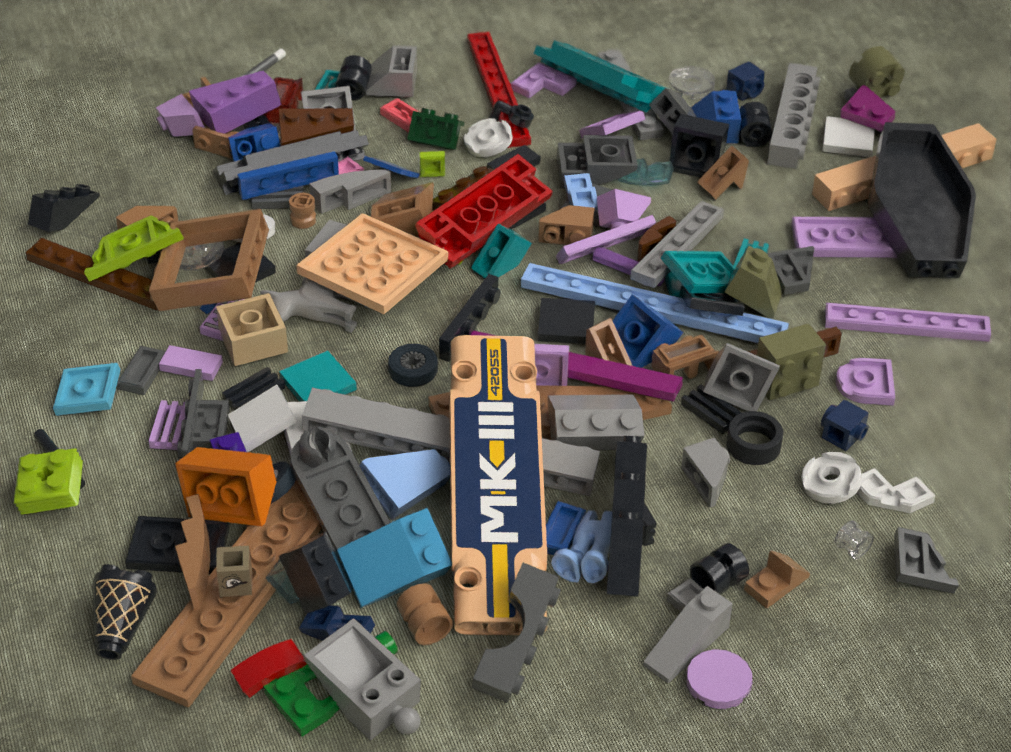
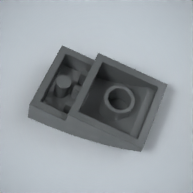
(599, 155)

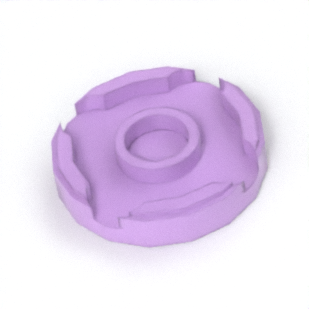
(719, 678)

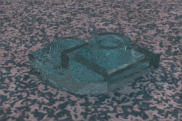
(645, 175)

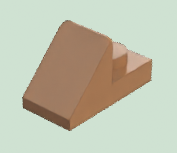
(727, 170)
(776, 579)

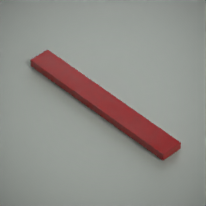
(496, 81)

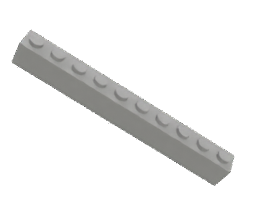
(410, 430)

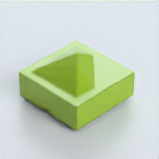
(432, 164)

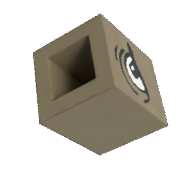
(234, 571)

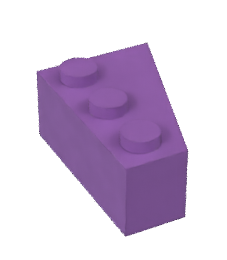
(235, 101)

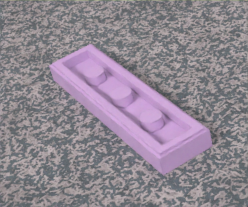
(605, 239)

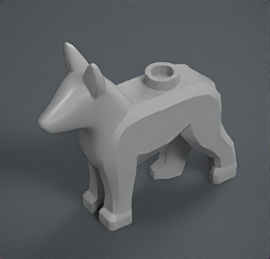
(314, 303)

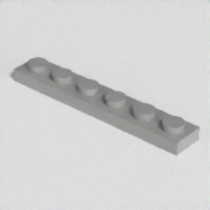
(645, 129)
(683, 237)

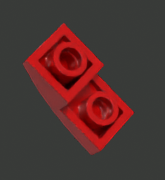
(267, 665)

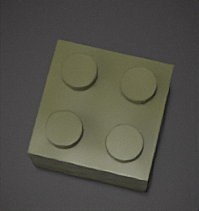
(800, 359)

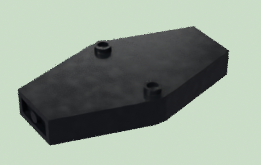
(922, 200)

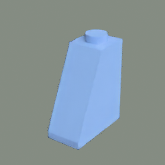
(405, 478)

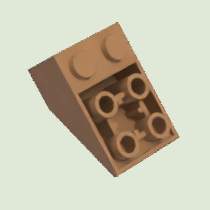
(405, 207)

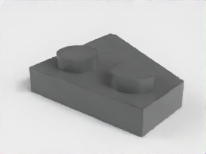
(919, 562)

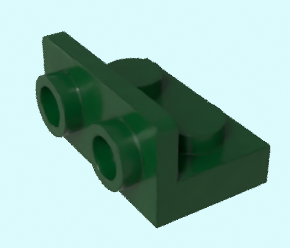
(435, 129)

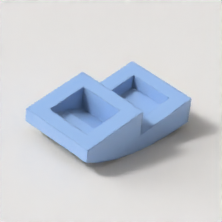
(580, 190)

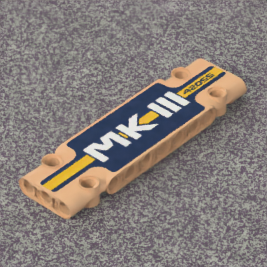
(494, 478)

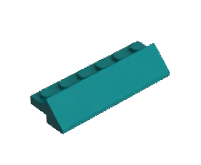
(600, 74)

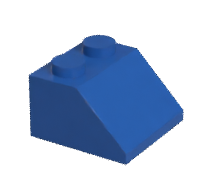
(721, 107)

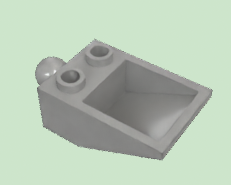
(366, 681)

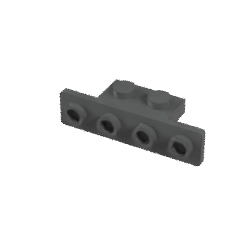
(204, 418)

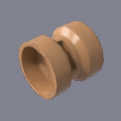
(302, 210)

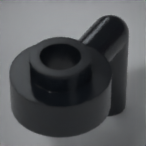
(518, 114)

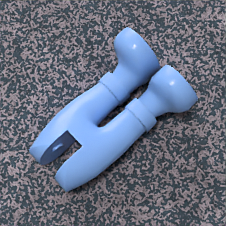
(579, 559)

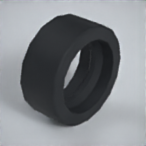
(754, 453)

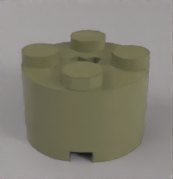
(878, 72)

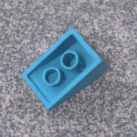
(395, 558)

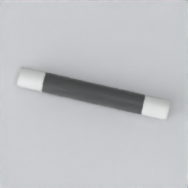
(268, 62)

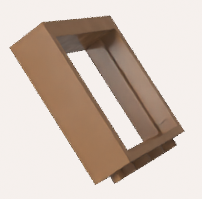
(246, 225)

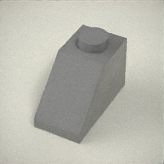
(706, 468)

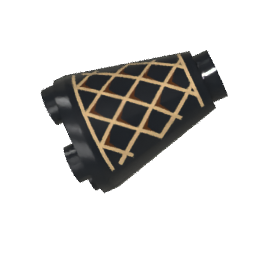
(119, 607)

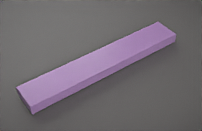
(907, 322)

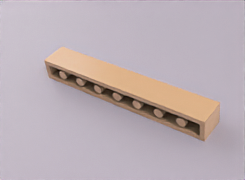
(853, 181)

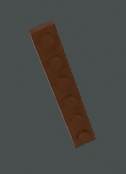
(73, 264)

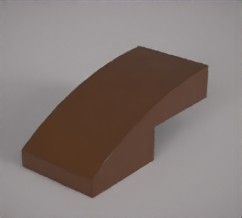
(654, 236)

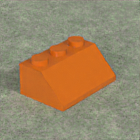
(229, 484)

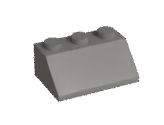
(594, 419)

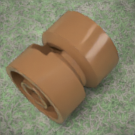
(425, 614)

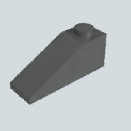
(670, 106)

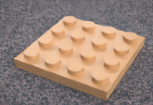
(372, 263)

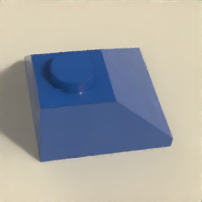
(643, 330)

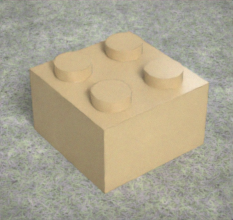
(252, 329)

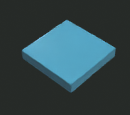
(86, 389)

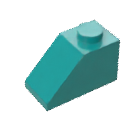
(501, 252)

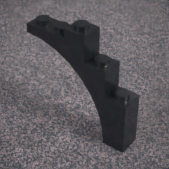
(627, 517)

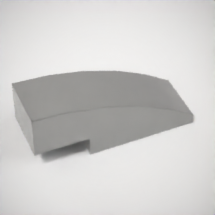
(350, 189)

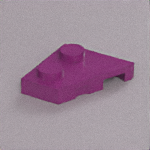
(868, 109)

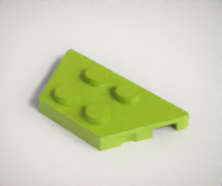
(131, 244)

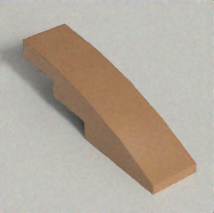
(195, 553)

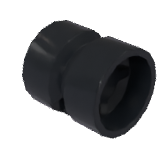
(355, 74)
(755, 124)
(720, 569)

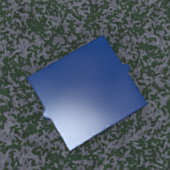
(392, 167)

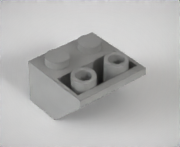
(394, 73)

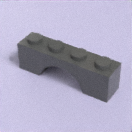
(501, 667)

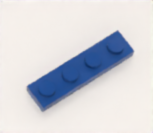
(287, 175)

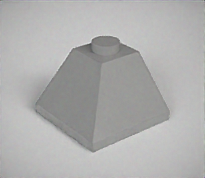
(327, 98)
(740, 377)

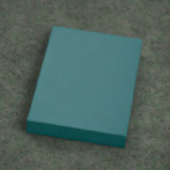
(700, 270)

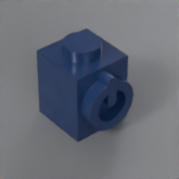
(746, 81)
(844, 424)

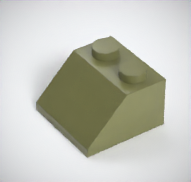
(756, 282)

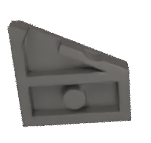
(793, 269)

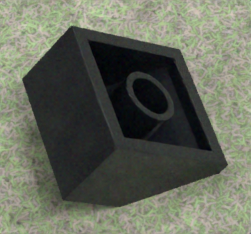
(697, 144)
(316, 573)

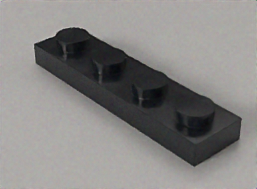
(470, 315)

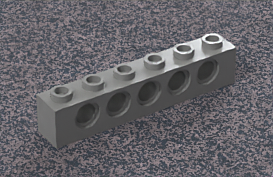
(794, 116)

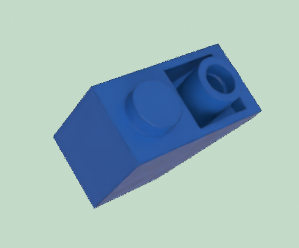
(253, 140)

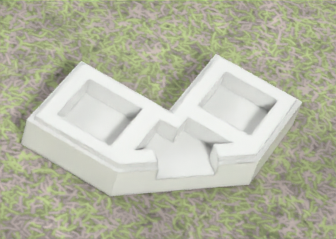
(903, 497)

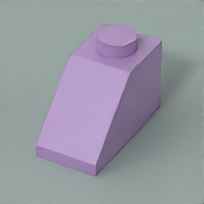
(178, 117)
(620, 208)

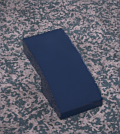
(326, 621)

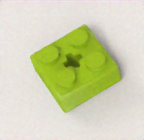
(48, 481)

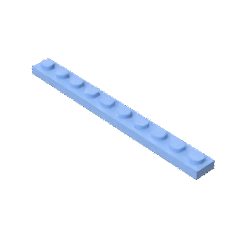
(615, 295)

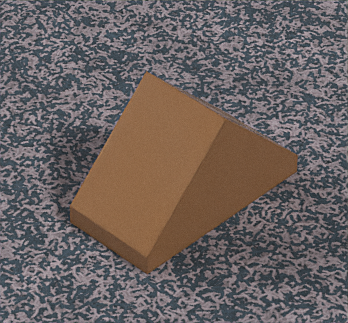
(605, 343)

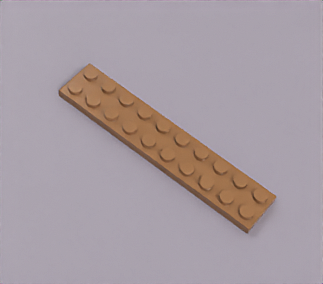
(203, 638)

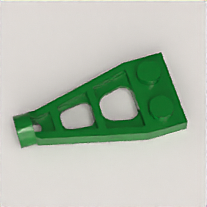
(298, 702)

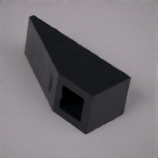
(59, 208)

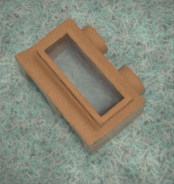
(684, 355)

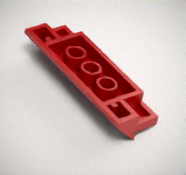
(472, 215)

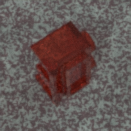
(289, 94)

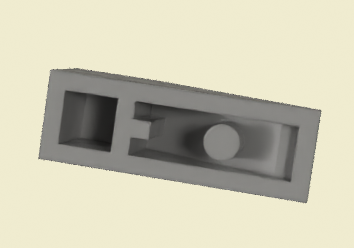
(690, 634)

